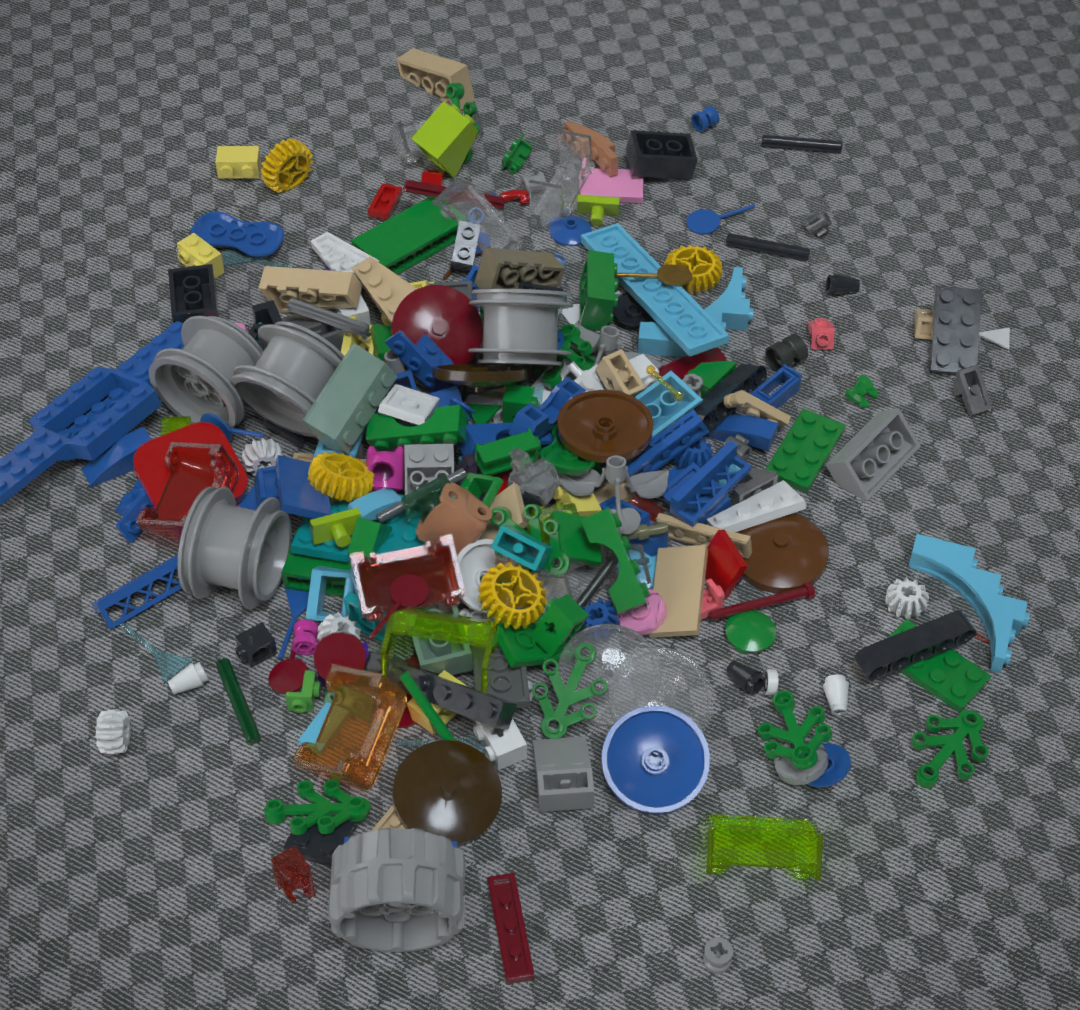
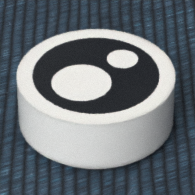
(771, 682)

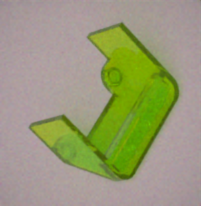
(442, 627)
(763, 843)

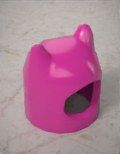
(387, 467)

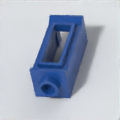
(791, 384)

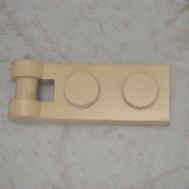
(755, 407)

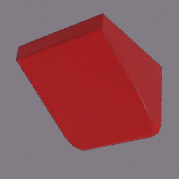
(433, 176)

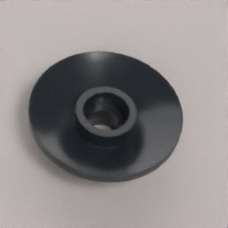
(630, 312)

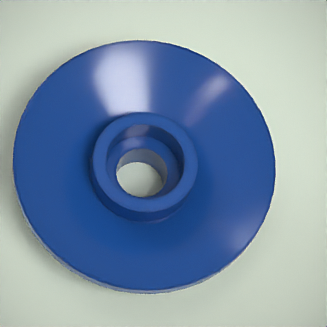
(569, 230)
(838, 766)

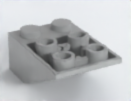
(427, 463)
(563, 774)

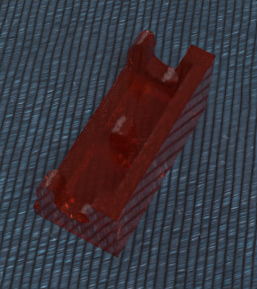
(292, 873)

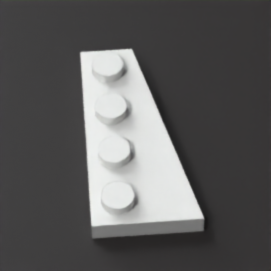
(337, 253)
(760, 508)

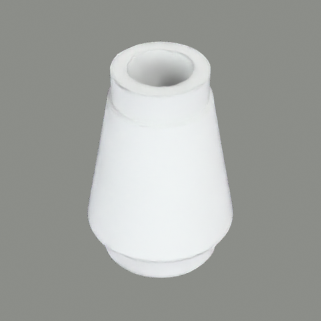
(189, 678)
(836, 691)

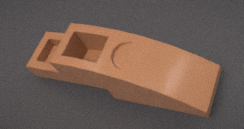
(602, 148)

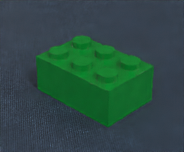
(597, 290)

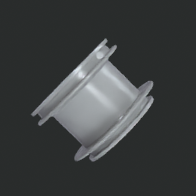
(520, 326)
(200, 373)
(287, 375)
(233, 547)

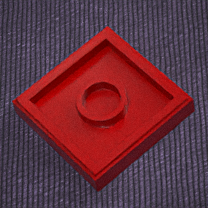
(724, 562)

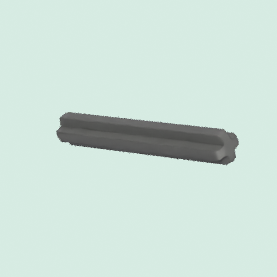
(328, 317)

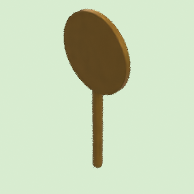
(668, 274)

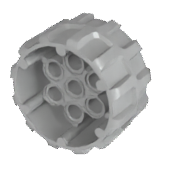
(397, 890)

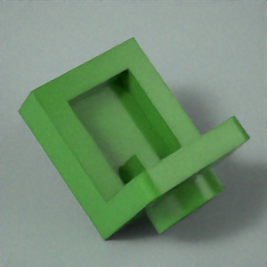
(304, 701)

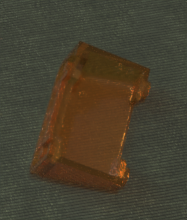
(355, 728)

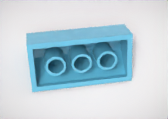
(663, 406)

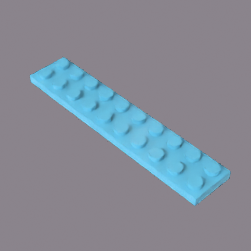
(667, 304)

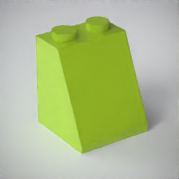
(446, 137)

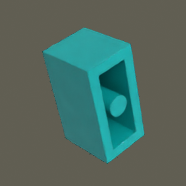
(522, 547)

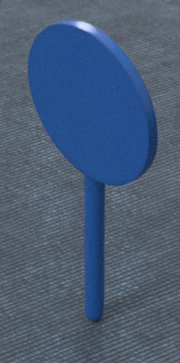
(707, 221)
(215, 420)

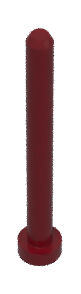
(807, 592)

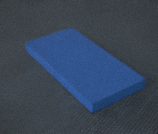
(295, 491)

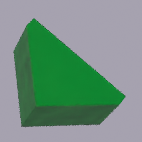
(368, 536)

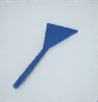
(298, 604)

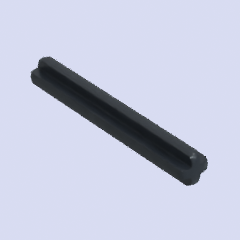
(802, 143)
(767, 246)

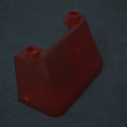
(192, 470)
(433, 563)

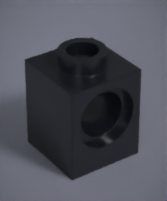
(255, 645)

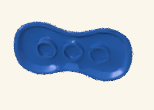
(252, 238)

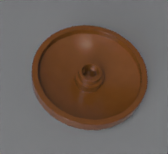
(605, 425)
(785, 554)

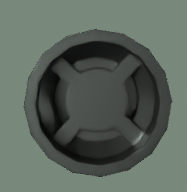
(788, 352)

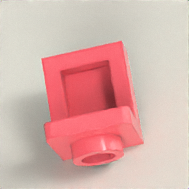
(821, 334)
(712, 598)

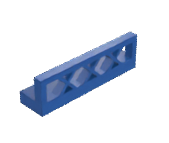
(669, 444)
(699, 483)
(135, 586)

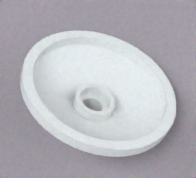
(474, 563)

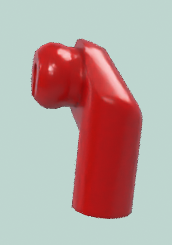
(522, 195)

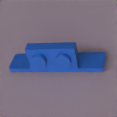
(420, 358)
(129, 508)

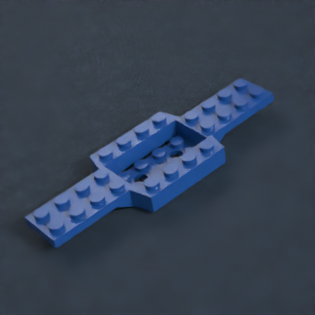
(128, 404)

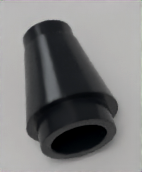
(841, 284)
(746, 677)

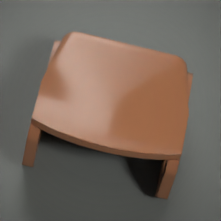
(462, 517)

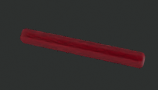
(435, 190)

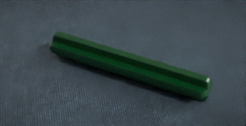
(238, 701)

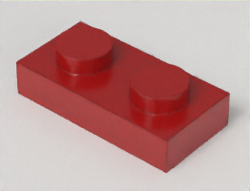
(385, 201)

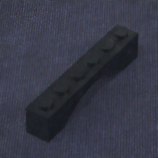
(449, 694)

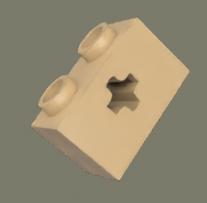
(619, 374)

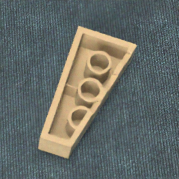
(435, 74)
(382, 286)
(316, 287)

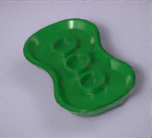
(563, 459)

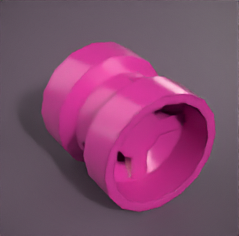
(305, 637)

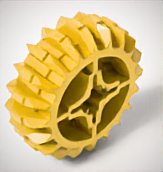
(286, 165)
(703, 265)
(340, 476)
(499, 597)

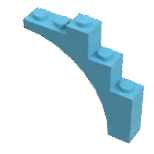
(729, 311)
(981, 589)

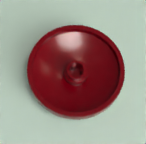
(444, 318)

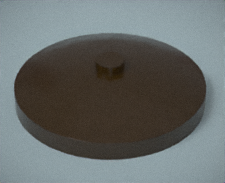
(479, 375)
(447, 791)

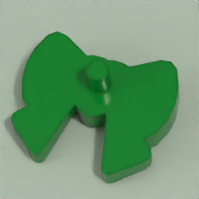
(863, 386)

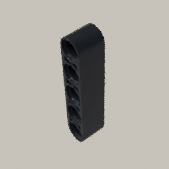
(744, 377)
(915, 645)

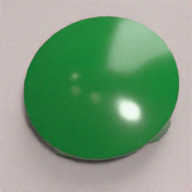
(750, 632)

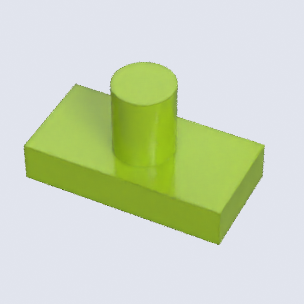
(598, 207)
(334, 527)

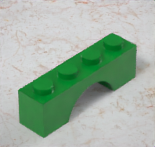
(445, 426)
(627, 591)

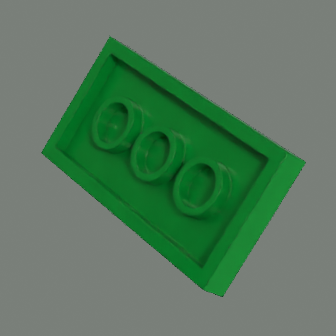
(805, 449)
(946, 675)

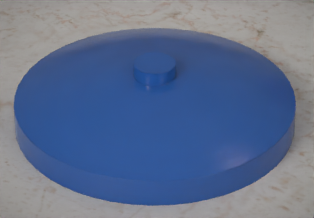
(655, 760)

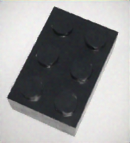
(661, 154)
(192, 292)

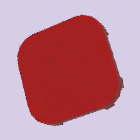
(153, 472)

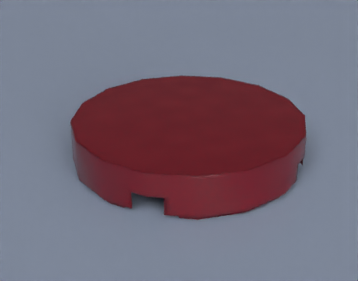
(339, 649)

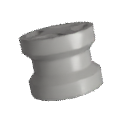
(716, 962)

